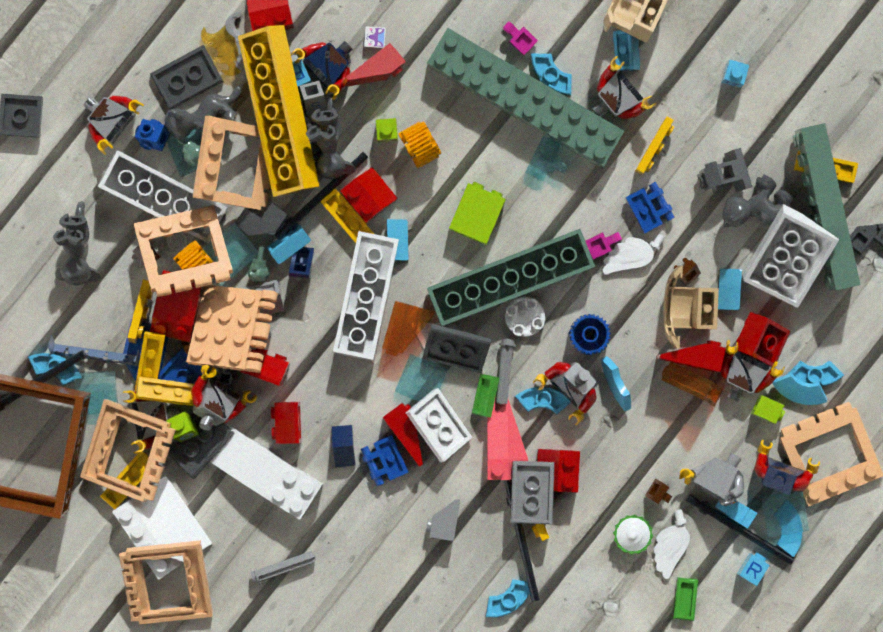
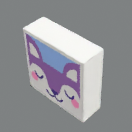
(374, 37)

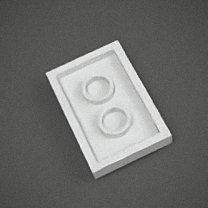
(439, 425)

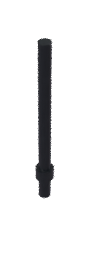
(292, 222)
(46, 376)
(705, 508)
(523, 549)

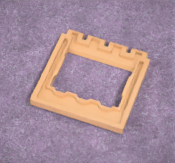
(209, 165)
(182, 279)
(103, 441)
(843, 480)
(136, 585)

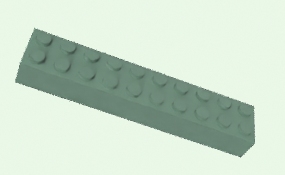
(525, 98)

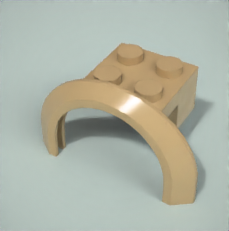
(634, 16)
(688, 307)

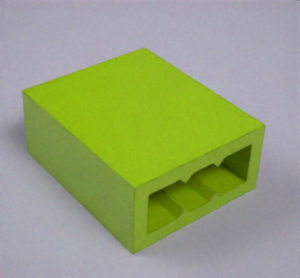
(477, 213)

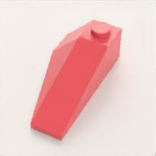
(503, 443)

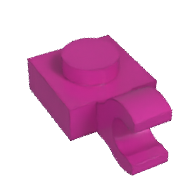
(522, 39)
(600, 244)

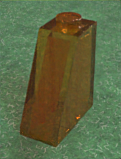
(404, 327)
(691, 383)

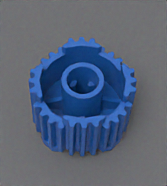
(601, 334)

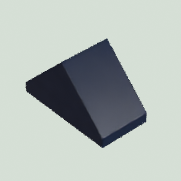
(302, 263)
(343, 446)

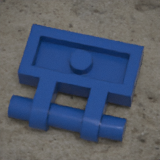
(644, 210)
(390, 458)

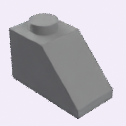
(444, 522)

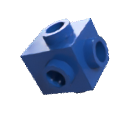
(152, 134)

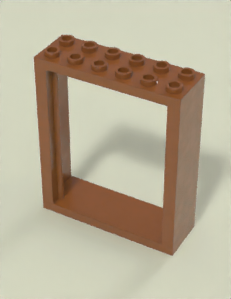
(39, 503)

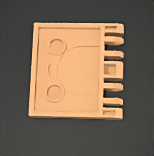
(228, 327)

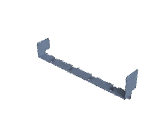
(94, 353)

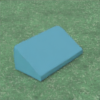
(627, 50)
(399, 230)
(289, 244)
(729, 289)

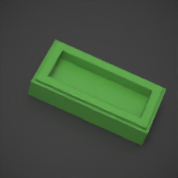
(485, 395)
(685, 598)

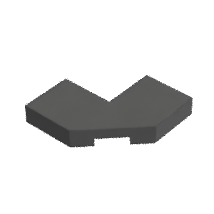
(269, 223)
(864, 235)

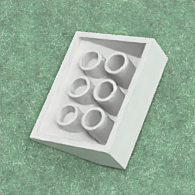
(789, 256)
(161, 522)

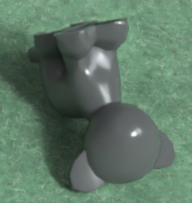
(182, 123)
(329, 163)
(739, 210)
(74, 240)

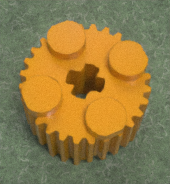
(420, 144)
(192, 256)

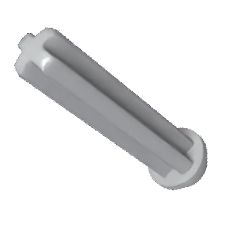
(504, 371)
(282, 567)

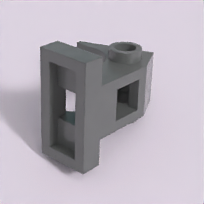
(712, 176)

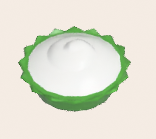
(633, 534)

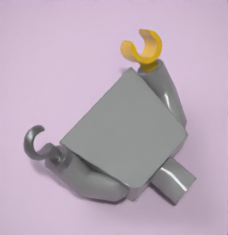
(718, 479)

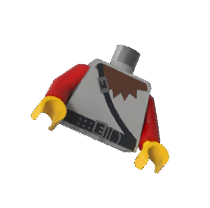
(619, 95)
(110, 118)
(746, 373)
(574, 384)
(216, 402)
(152, 408)

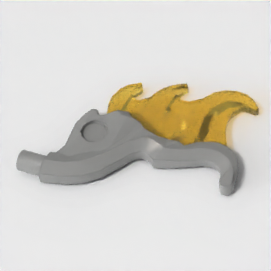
(227, 45)

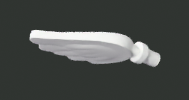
(631, 254)
(671, 545)

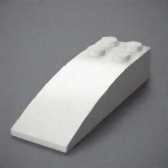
(153, 191)
(366, 296)
(267, 474)

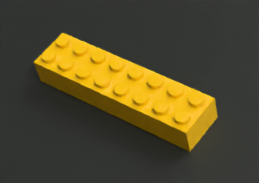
(278, 110)

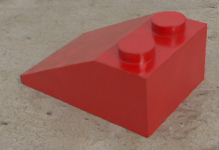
(176, 313)
(702, 356)

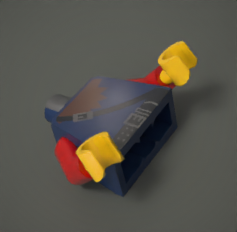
(326, 64)
(781, 475)

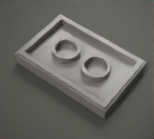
(532, 492)

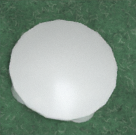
(525, 316)

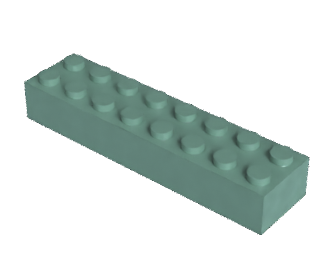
(826, 203)
(511, 277)

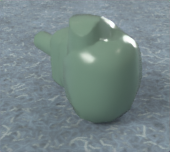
(191, 152)
(258, 270)

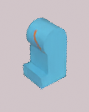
(738, 512)

